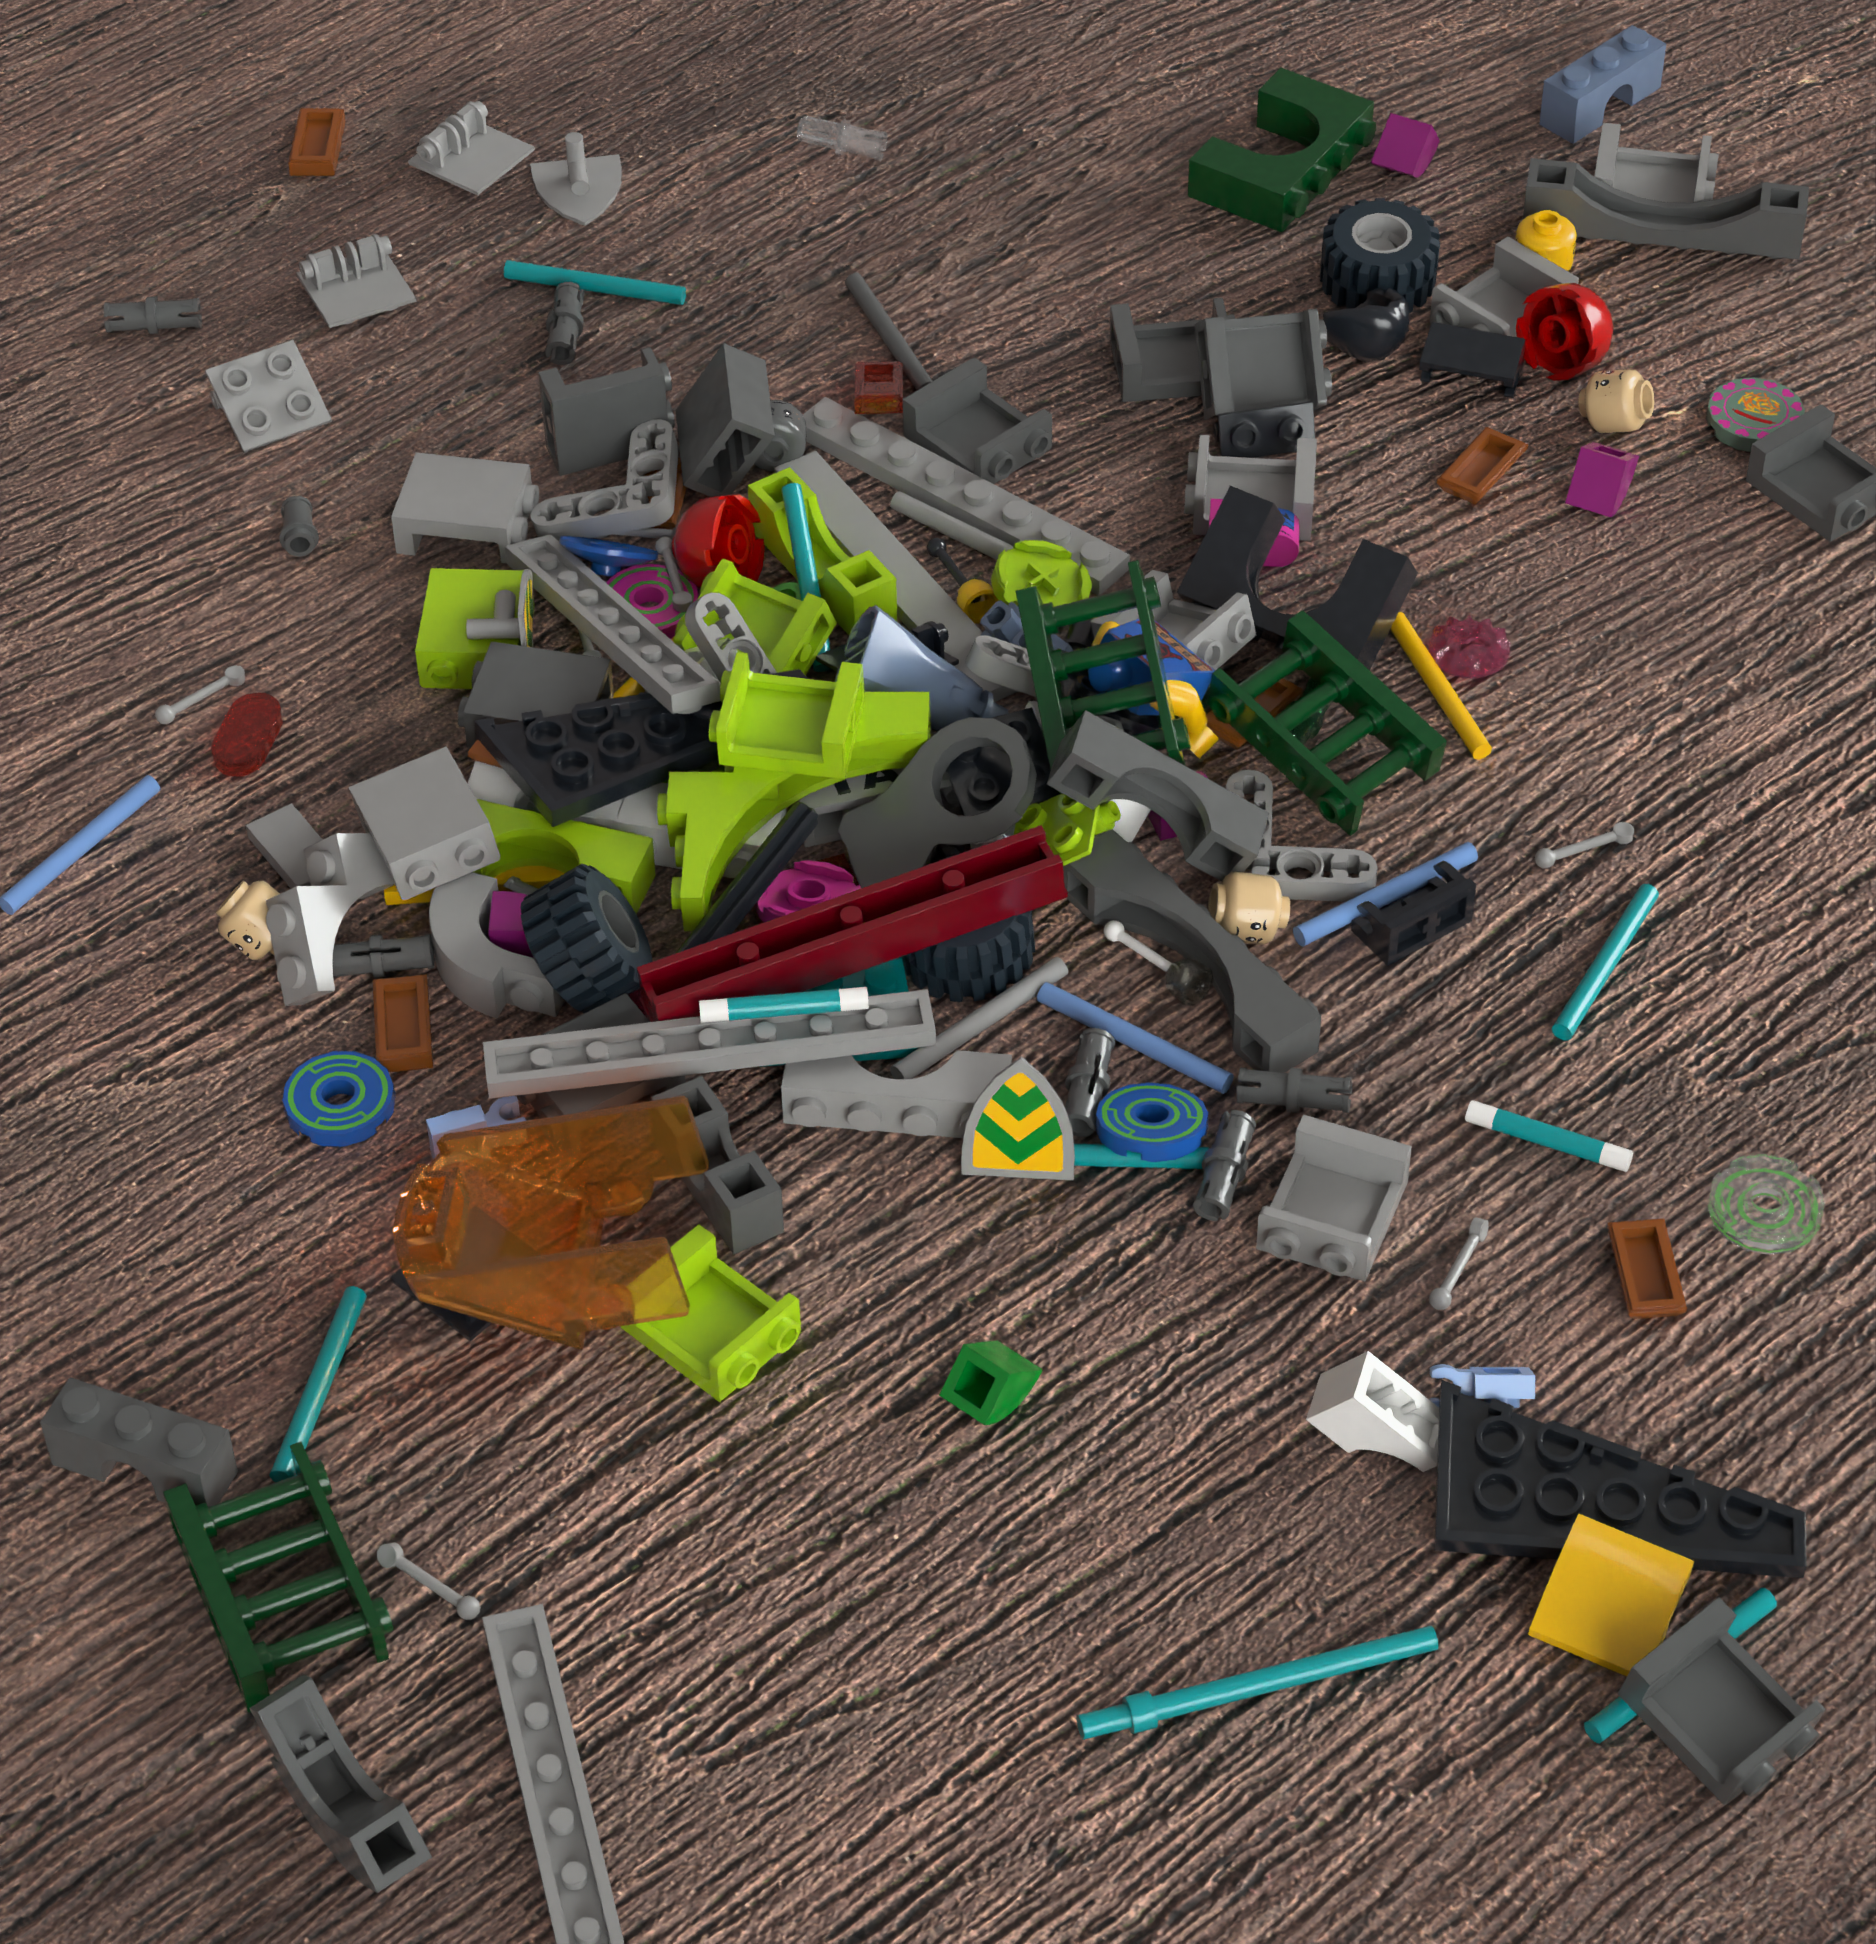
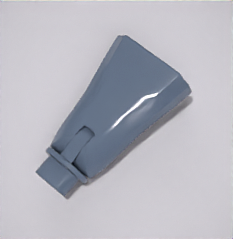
(901, 663)

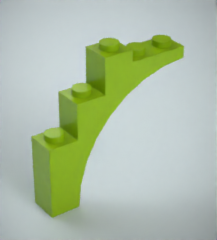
(719, 811)

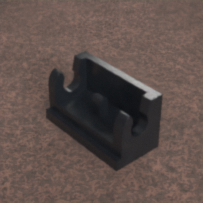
(1473, 354)
(1417, 917)

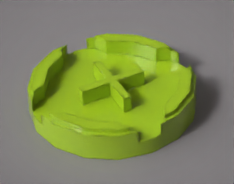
(1042, 566)

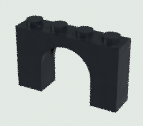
(1231, 563)

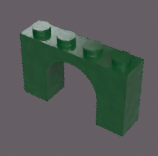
(1280, 187)

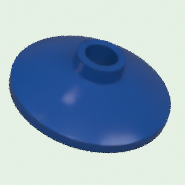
(607, 556)

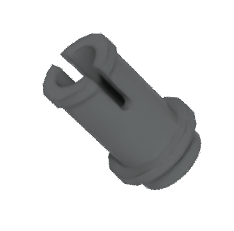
(298, 532)

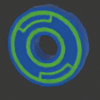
(332, 1075)
(1152, 1121)

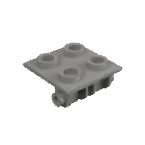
(469, 151)
(354, 285)
(267, 396)

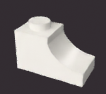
(1376, 1410)

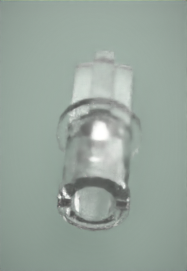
(842, 137)

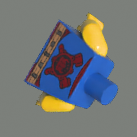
(1185, 673)

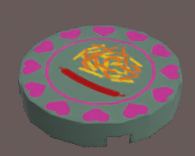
(1750, 409)

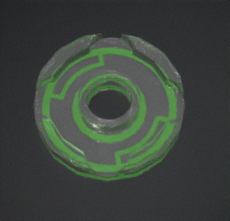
(1761, 1228)

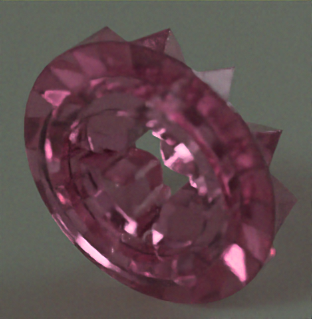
(1476, 660)

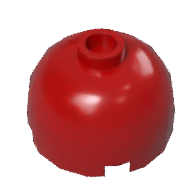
(1565, 330)
(717, 531)

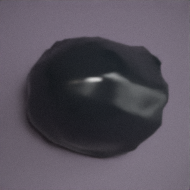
(1371, 328)

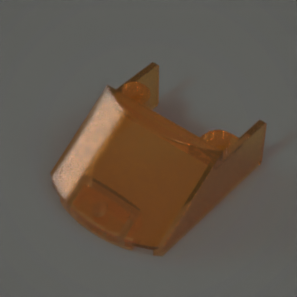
(517, 1215)

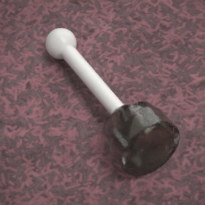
(1185, 979)

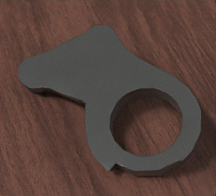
(908, 819)

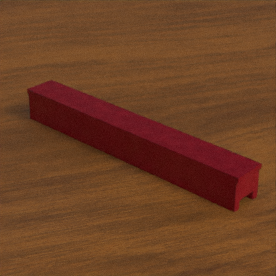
(859, 927)

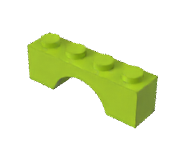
(844, 582)
(530, 840)

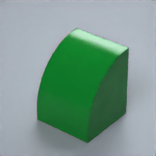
(989, 1381)

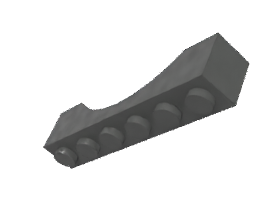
(1755, 222)
(1267, 1018)

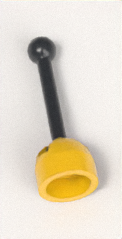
(971, 592)

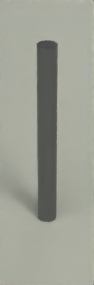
(887, 330)

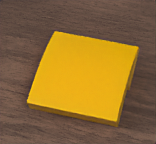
(1610, 1596)

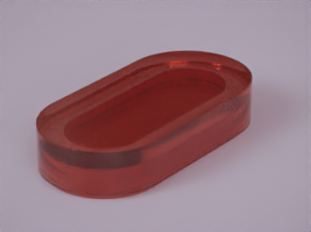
(247, 734)

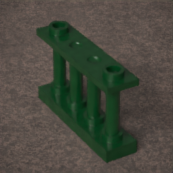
(1052, 666)
(1345, 682)
(237, 1615)

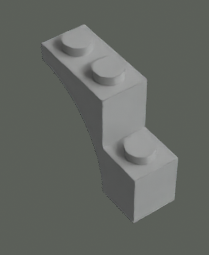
(308, 917)

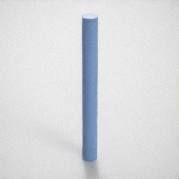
(79, 844)
(1382, 895)
(1136, 1038)

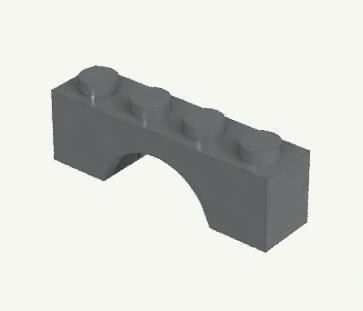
(1213, 824)

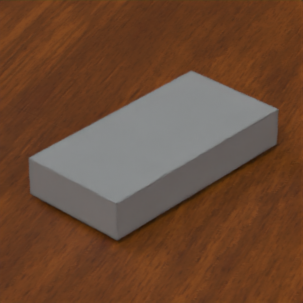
(281, 841)

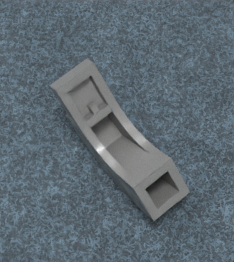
(474, 966)

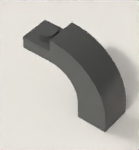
(343, 1805)

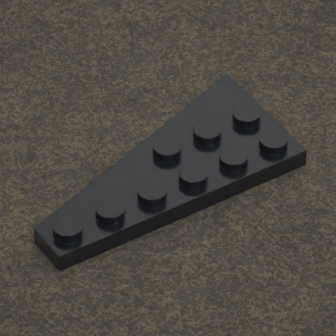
(599, 751)
(1521, 1483)

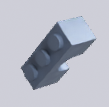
(1622, 67)

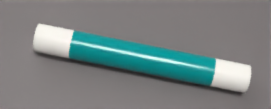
(783, 1004)
(1549, 1136)

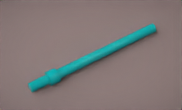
(1143, 1711)

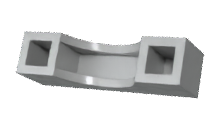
(847, 1096)

